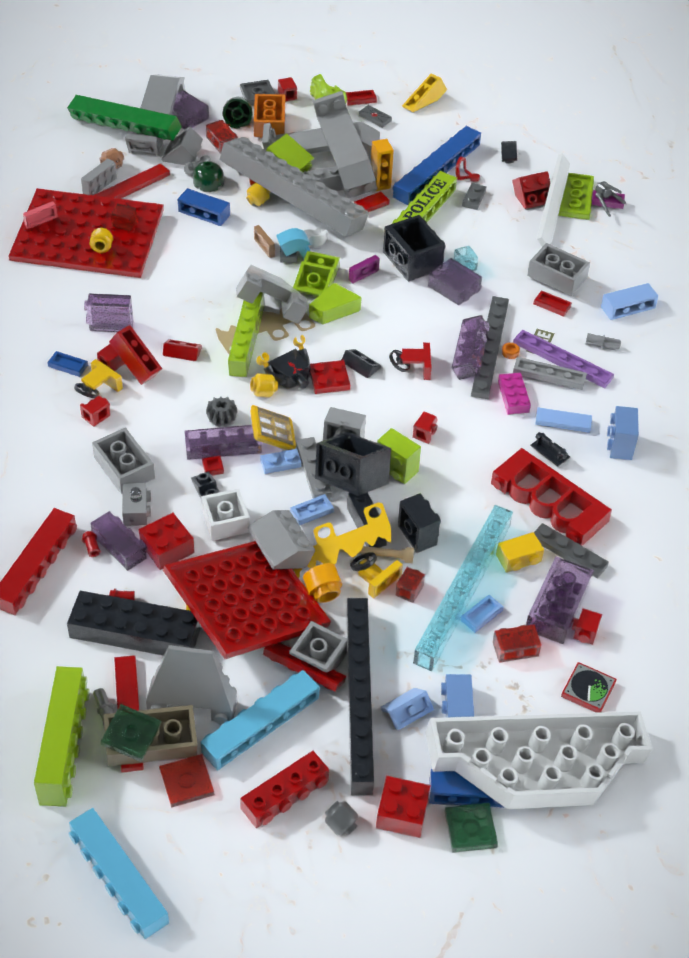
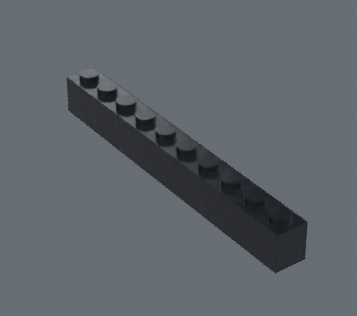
(359, 698)

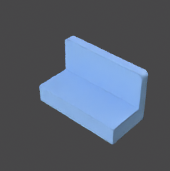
(408, 707)

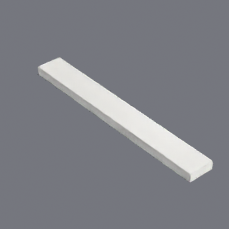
(553, 200)

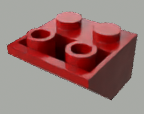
(532, 189)

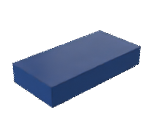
(67, 363)

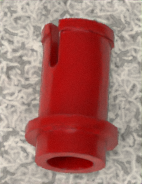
(90, 540)
(122, 594)

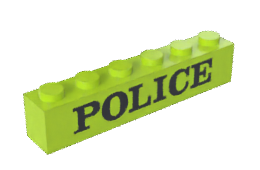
(430, 198)
(245, 336)

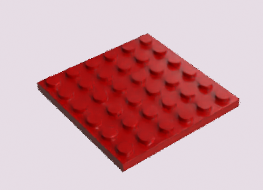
(244, 599)

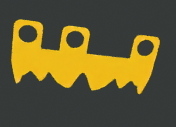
(351, 542)

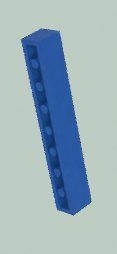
(442, 160)

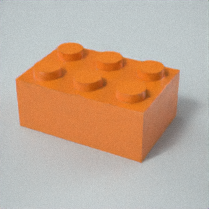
(269, 109)

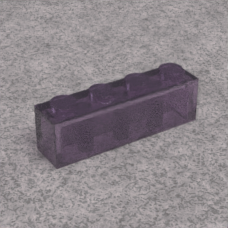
(470, 347)
(221, 442)

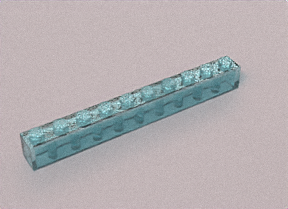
(462, 589)

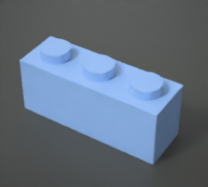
(629, 301)

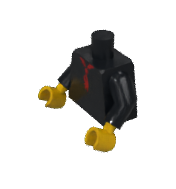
(290, 368)

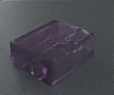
(189, 110)
(455, 281)
(108, 312)

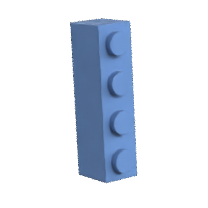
(458, 695)

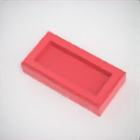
(40, 215)

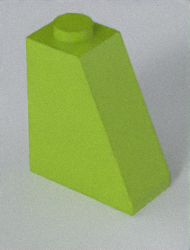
(334, 304)

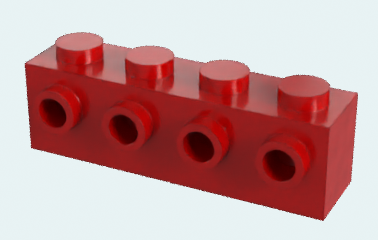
(284, 789)

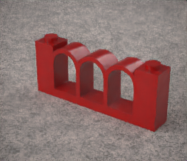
(579, 529)

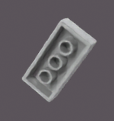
(99, 177)

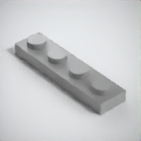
(550, 373)
(307, 452)

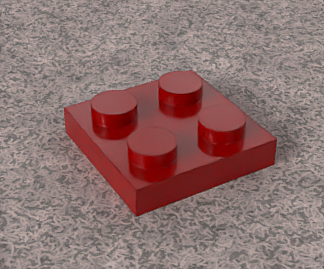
(329, 377)

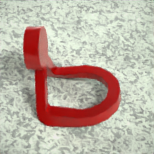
(473, 177)

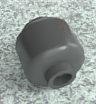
(341, 818)

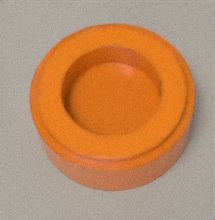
(510, 350)

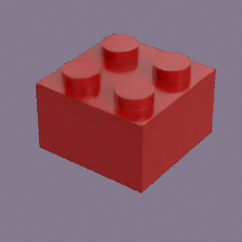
(167, 540)
(403, 806)

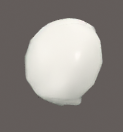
(316, 237)

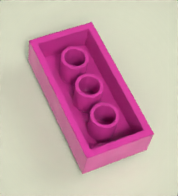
(514, 393)

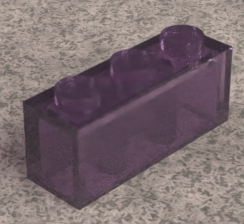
(119, 540)

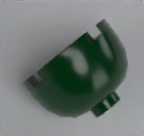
(237, 112)
(208, 176)

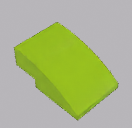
(316, 273)

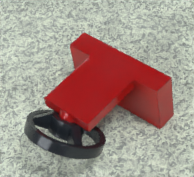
(413, 356)

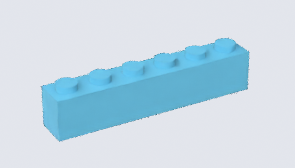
(259, 719)
(118, 873)

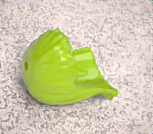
(320, 88)

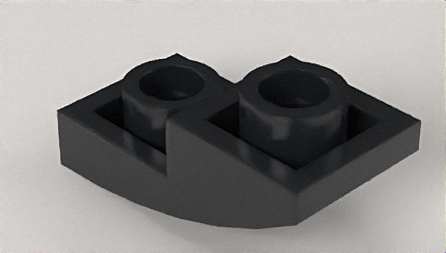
(509, 151)
(205, 484)

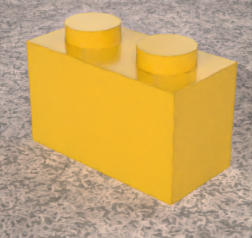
(519, 552)

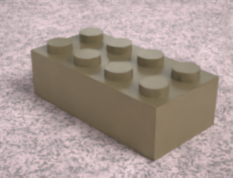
(173, 740)

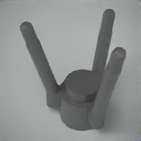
(605, 190)

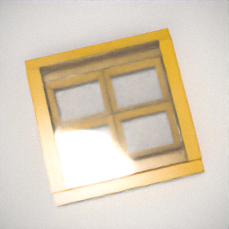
(272, 428)

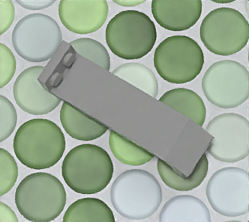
(158, 97)
(314, 140)
(345, 145)

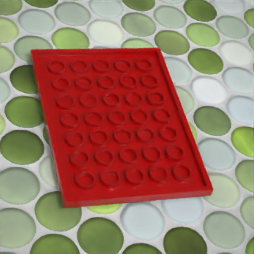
(66, 239)

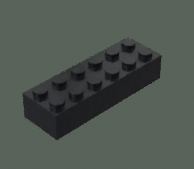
(131, 623)

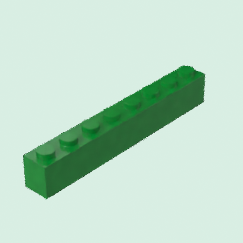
(124, 117)

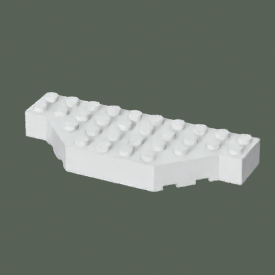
(540, 756)

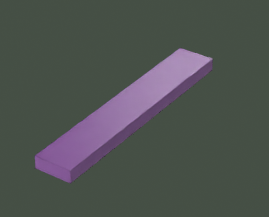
(563, 358)

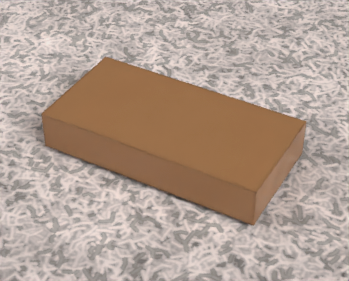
(264, 241)

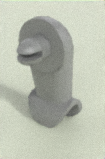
(189, 168)

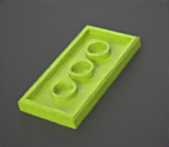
(577, 196)

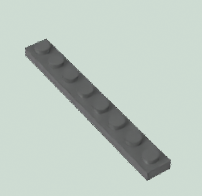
(496, 320)

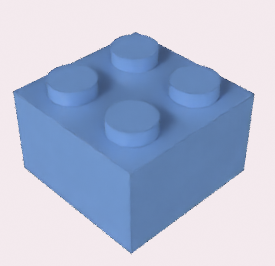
(623, 432)

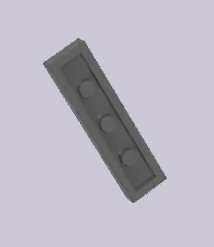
(570, 550)

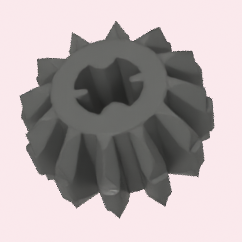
(221, 410)

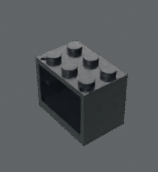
(413, 247)
(352, 463)

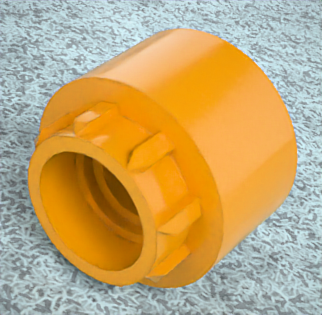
(323, 582)

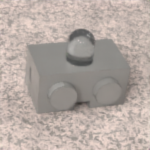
(135, 504)

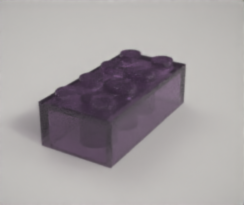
(559, 599)

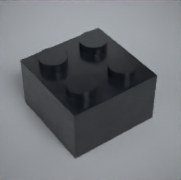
(418, 522)

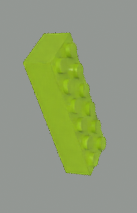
(61, 737)

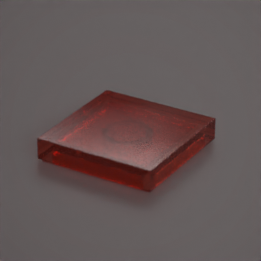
(186, 780)

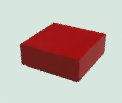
(213, 465)

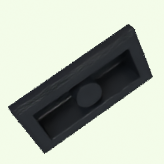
(360, 362)

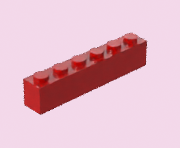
(35, 560)

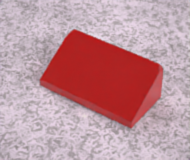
(181, 350)

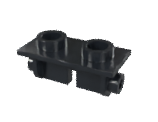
(550, 450)

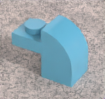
(293, 241)

